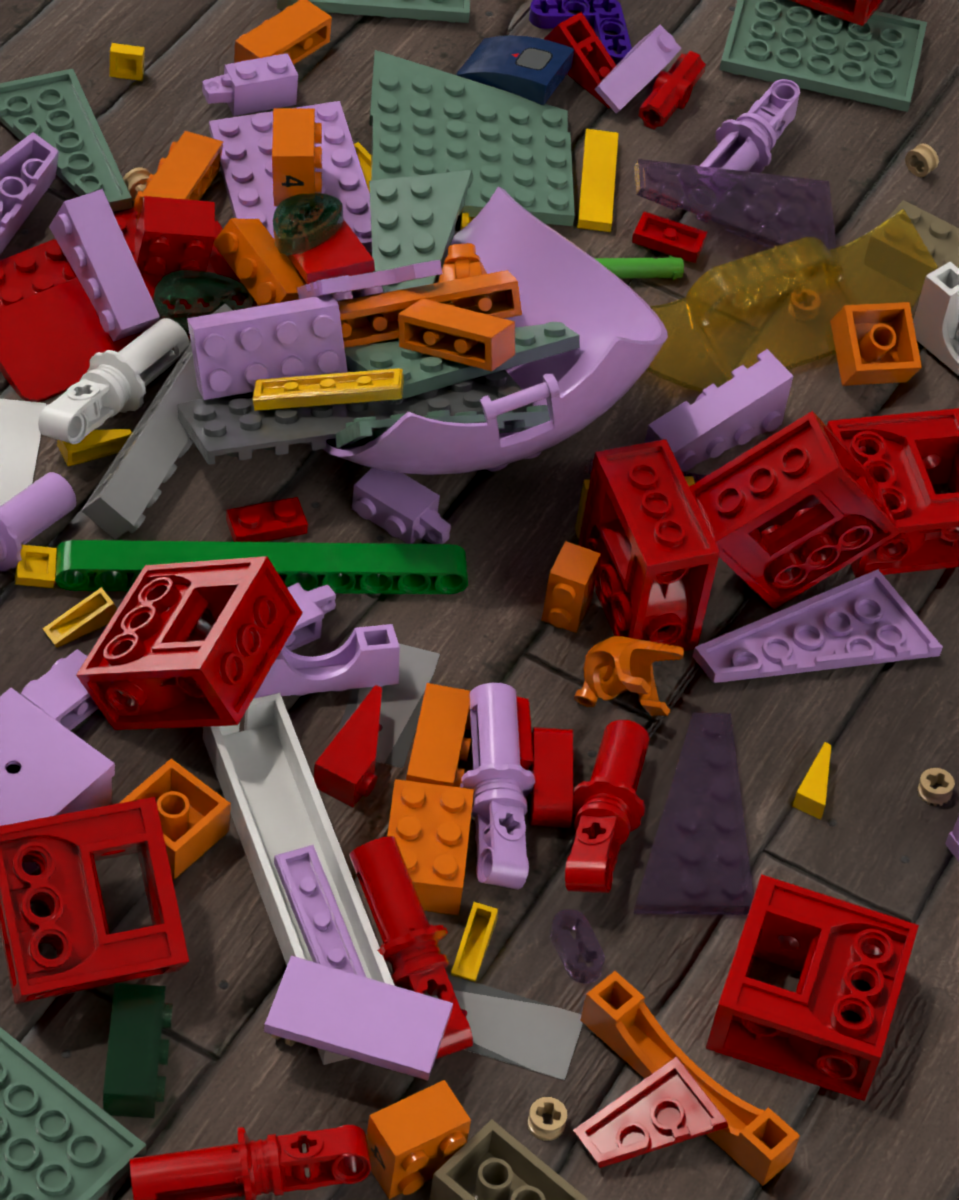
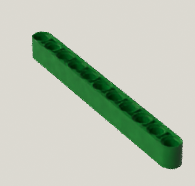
(342, 566)

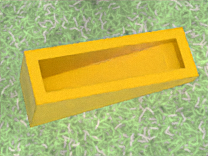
(94, 445)
(81, 619)
(813, 790)
(475, 941)

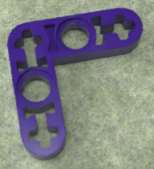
(605, 16)

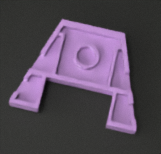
(370, 283)

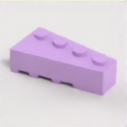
(104, 264)
(727, 414)

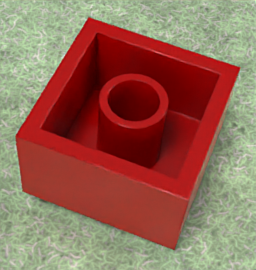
(174, 235)

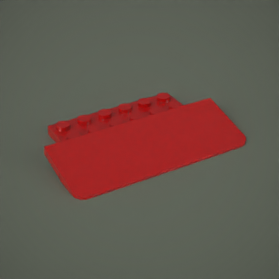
(50, 322)

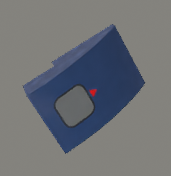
(519, 65)

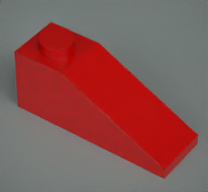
(590, 58)
(349, 761)

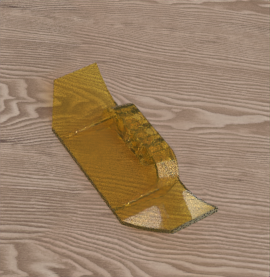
(785, 302)

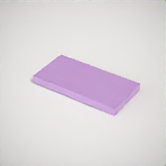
(358, 1017)

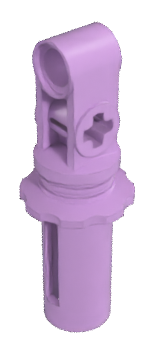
(748, 140)
(32, 513)
(498, 787)

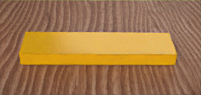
(598, 180)
(328, 389)

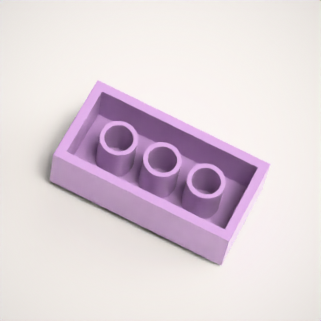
(266, 343)

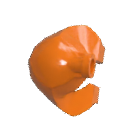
(622, 666)

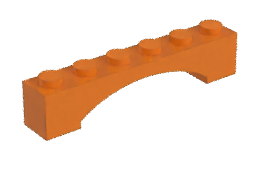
(622, 1020)

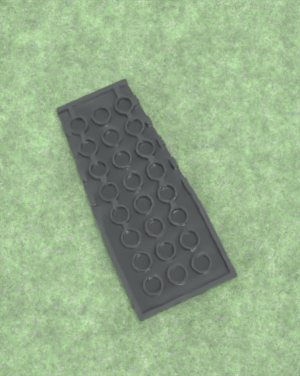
(235, 429)

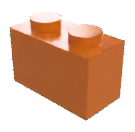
(570, 587)

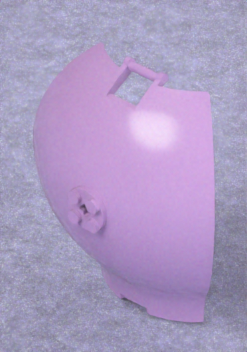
(555, 285)

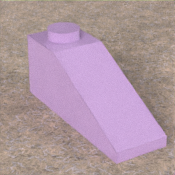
(638, 68)

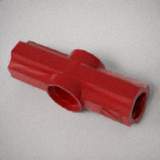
(672, 90)

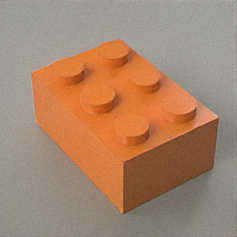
(433, 837)

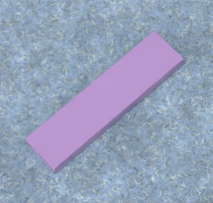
(317, 910)

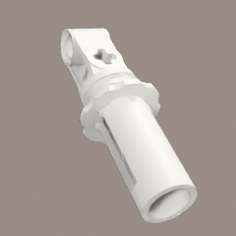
(113, 383)

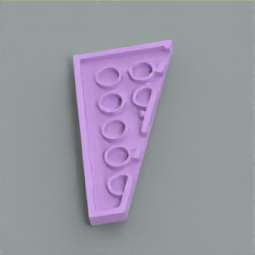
(833, 630)

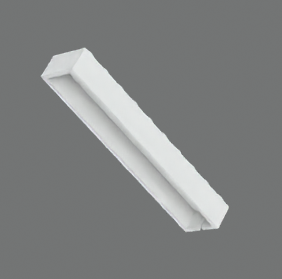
(282, 811)

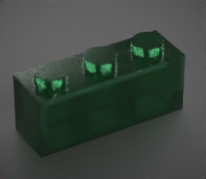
(136, 1050)

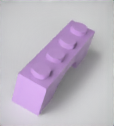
(363, 661)

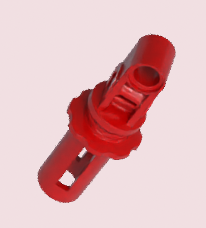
(607, 808)
(406, 933)
(254, 1166)

